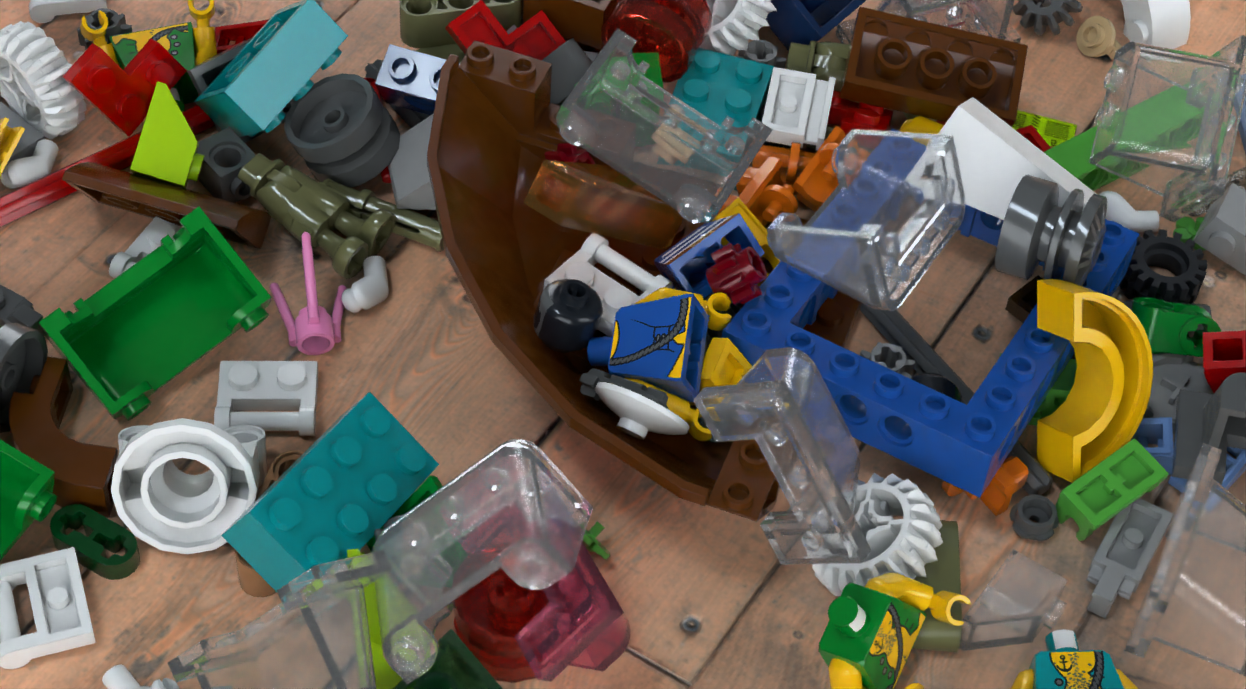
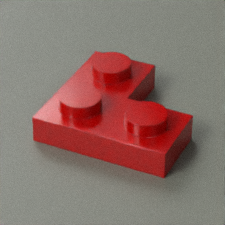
(533, 38)
(127, 92)
(858, 115)

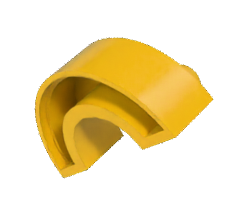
(1109, 381)

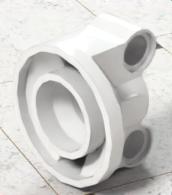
(182, 509)

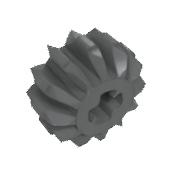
(1036, 14)

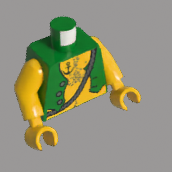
(186, 44)
(876, 629)

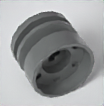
(1044, 232)

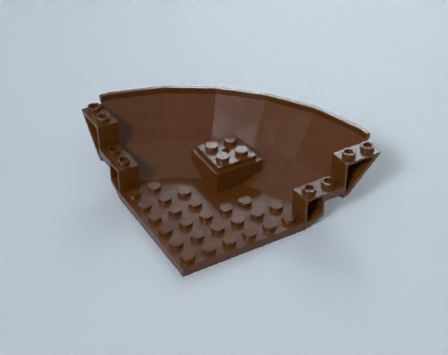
(481, 162)

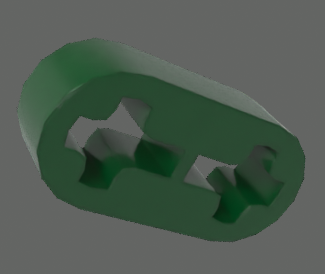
(100, 535)

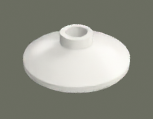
(639, 413)

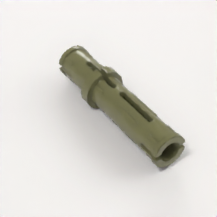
(408, 223)

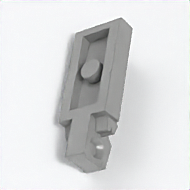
(1126, 553)

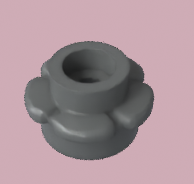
(1038, 509)

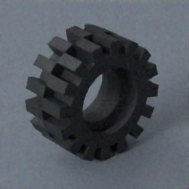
(1168, 254)

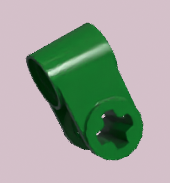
(1169, 325)

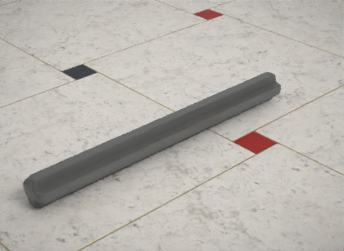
(901, 333)

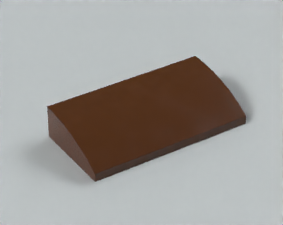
(930, 67)
(167, 201)

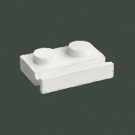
(797, 107)

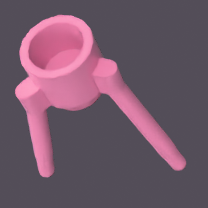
(314, 329)

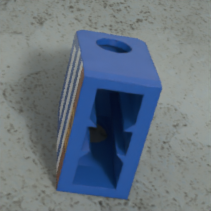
(690, 258)

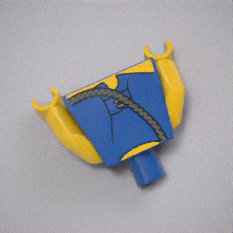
(664, 346)

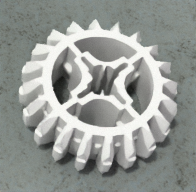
(735, 24)
(34, 80)
(895, 545)

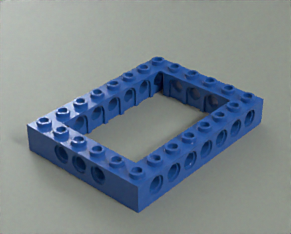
(904, 416)

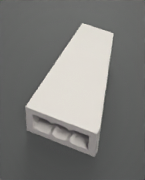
(997, 157)

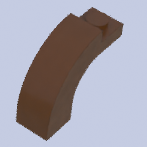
(80, 468)

